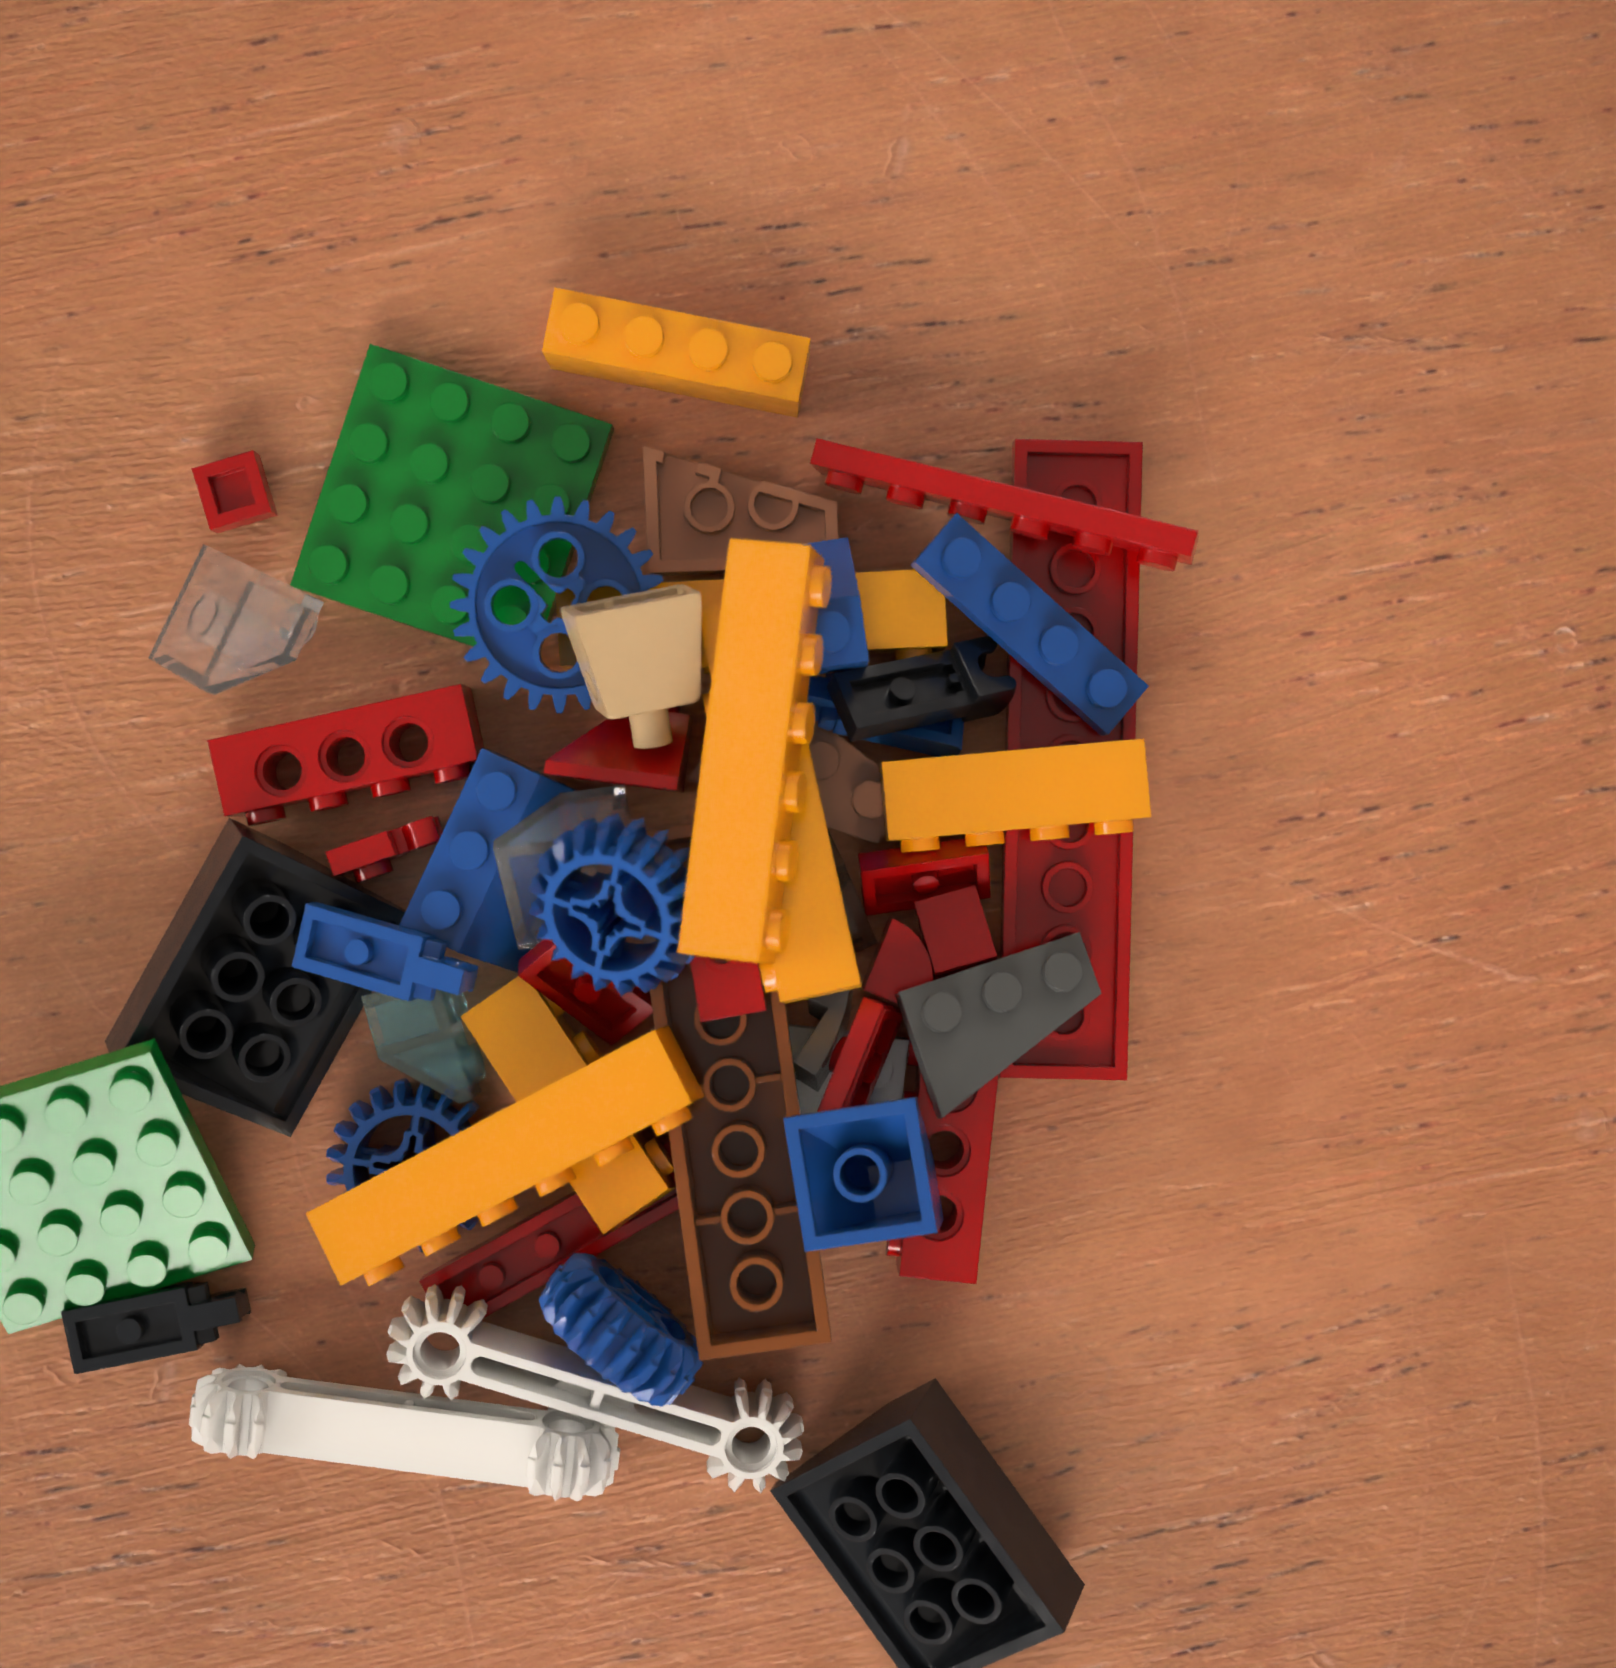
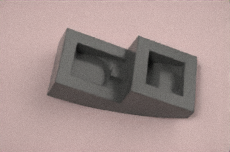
(813, 1060)

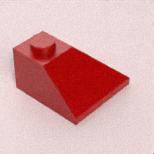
(610, 757)

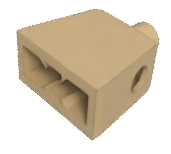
(640, 656)

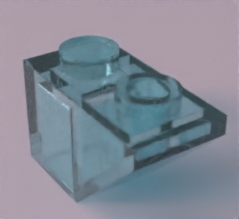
(427, 1041)

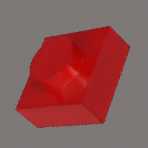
(234, 491)

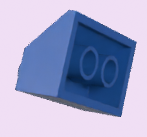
(461, 887)

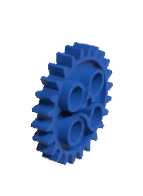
(517, 647)

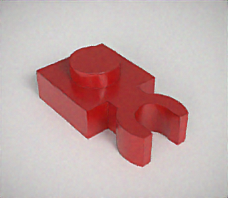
(372, 855)

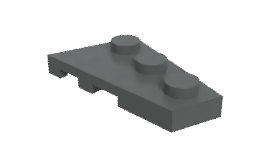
(992, 1014)

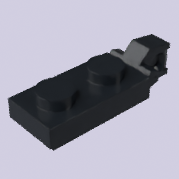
(149, 1324)

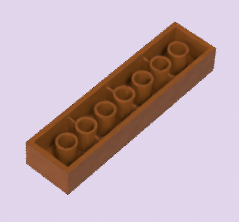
(734, 1175)

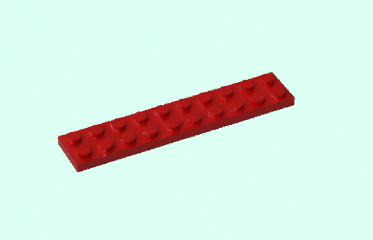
(1087, 878)

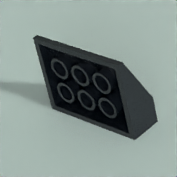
(224, 989)
(931, 1537)

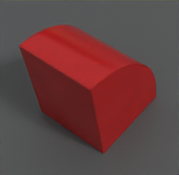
(955, 931)
(897, 962)

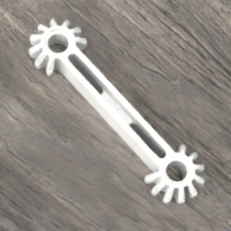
(561, 1380)
(395, 1430)

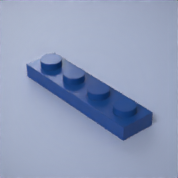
(1029, 625)

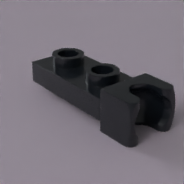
(920, 691)

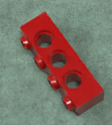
(248, 760)
(963, 1178)

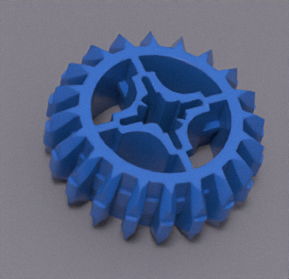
(596, 913)
(357, 1155)
(620, 1329)

